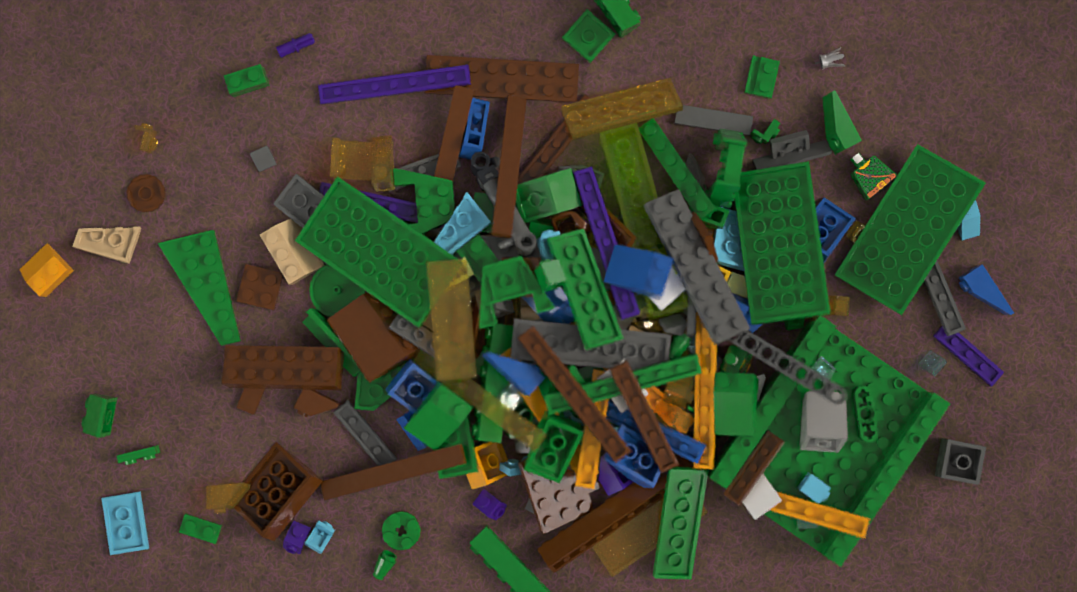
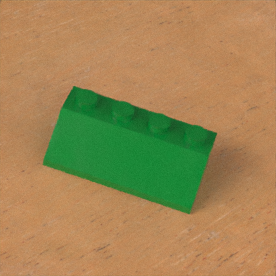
(620, 15)

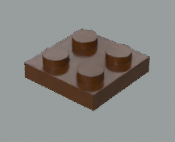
(260, 287)

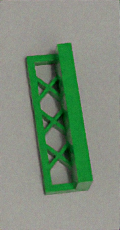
(318, 325)

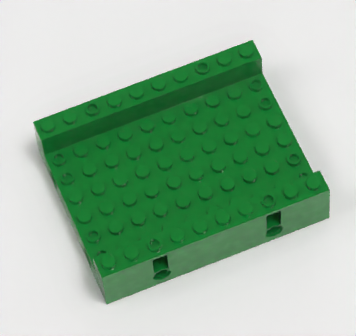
(861, 471)

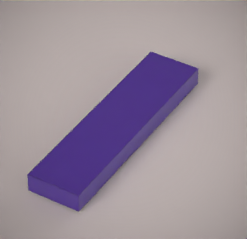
(970, 356)

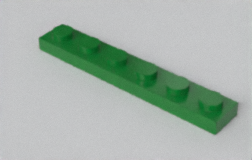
(677, 169)

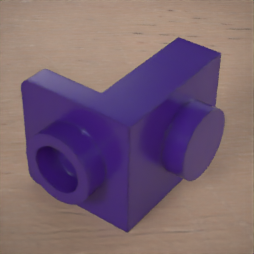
(490, 505)
(296, 537)

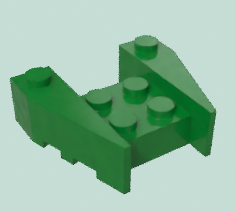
(727, 180)

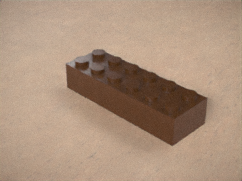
(283, 367)

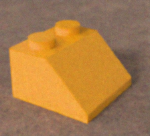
(45, 271)
(488, 457)

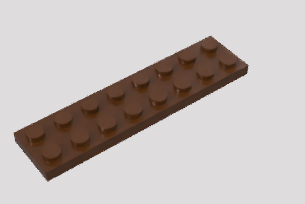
(513, 77)

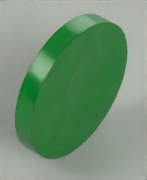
(332, 290)

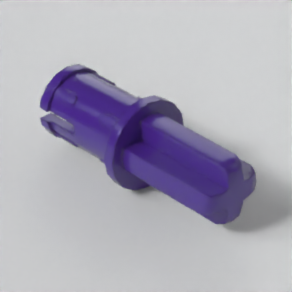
(295, 45)

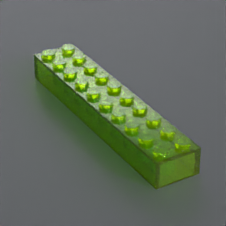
(632, 189)

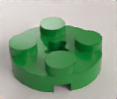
(395, 521)

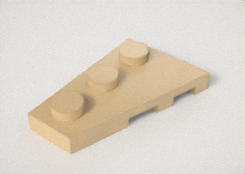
(111, 243)

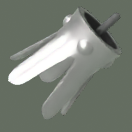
(826, 59)

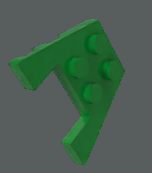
(433, 198)
(507, 281)

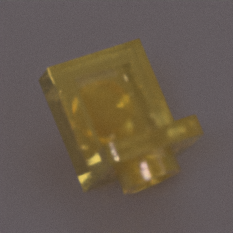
(149, 139)

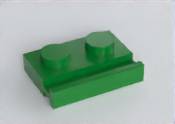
(762, 77)
(477, 255)

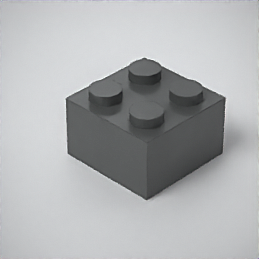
(960, 461)

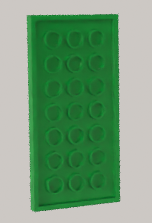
(910, 229)
(781, 244)
(373, 249)

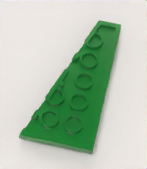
(202, 273)

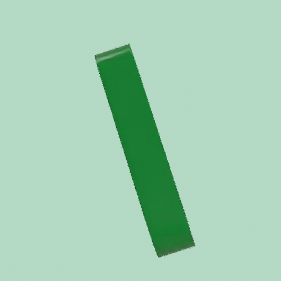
(862, 428)

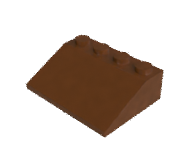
(367, 336)
(276, 492)

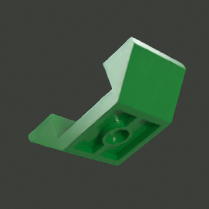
(547, 195)

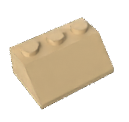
(290, 256)

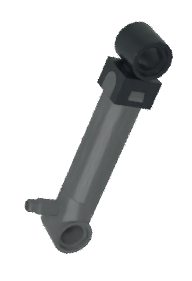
(487, 180)

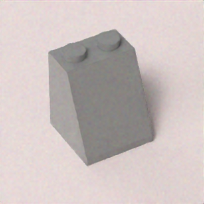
(823, 423)

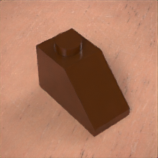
(313, 402)

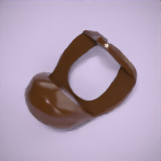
(579, 222)

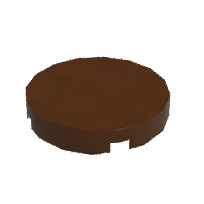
(150, 189)

